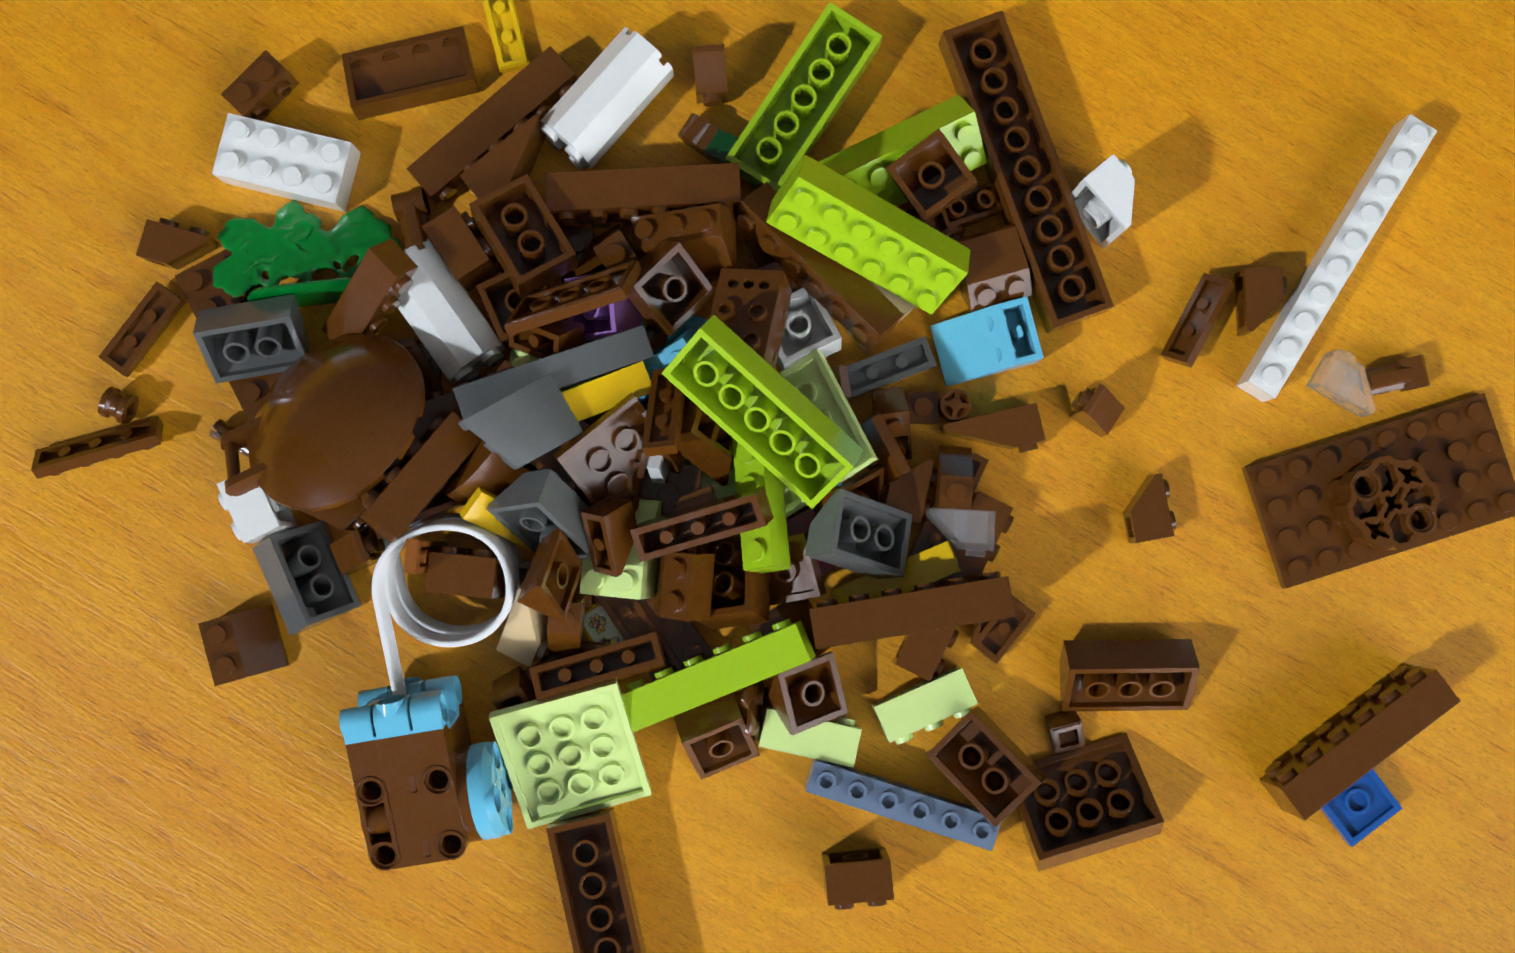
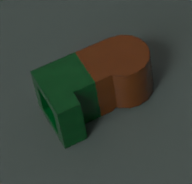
(707, 139)

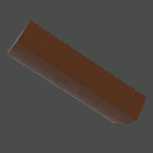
(409, 73)
(485, 471)

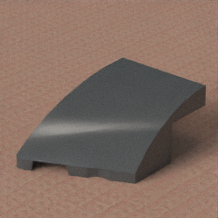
(525, 423)

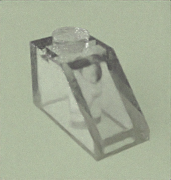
(1343, 382)
(966, 529)

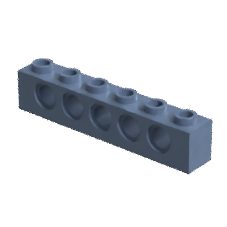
(901, 803)

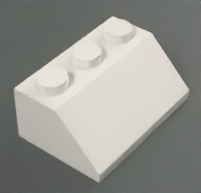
(1106, 200)

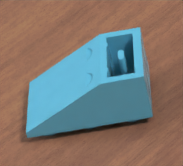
(987, 342)

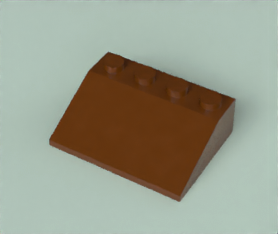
(1088, 804)

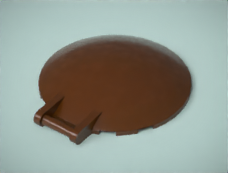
(329, 424)

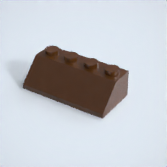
(1127, 674)

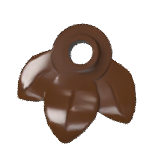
(753, 700)

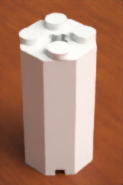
(606, 99)
(448, 319)

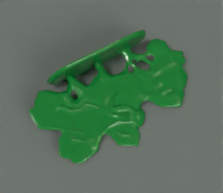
(295, 249)

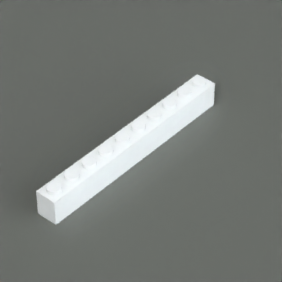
(1336, 258)

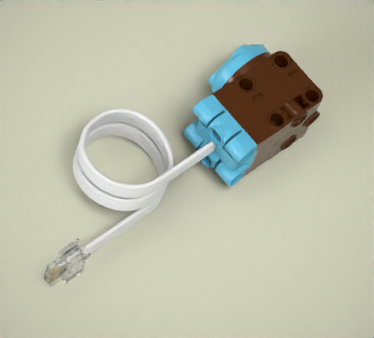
(409, 743)

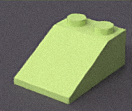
(637, 578)

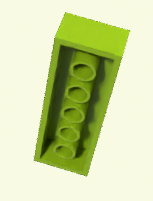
(805, 98)
(867, 160)
(868, 235)
(763, 412)

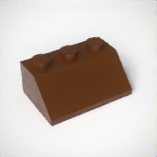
(703, 231)
(986, 766)

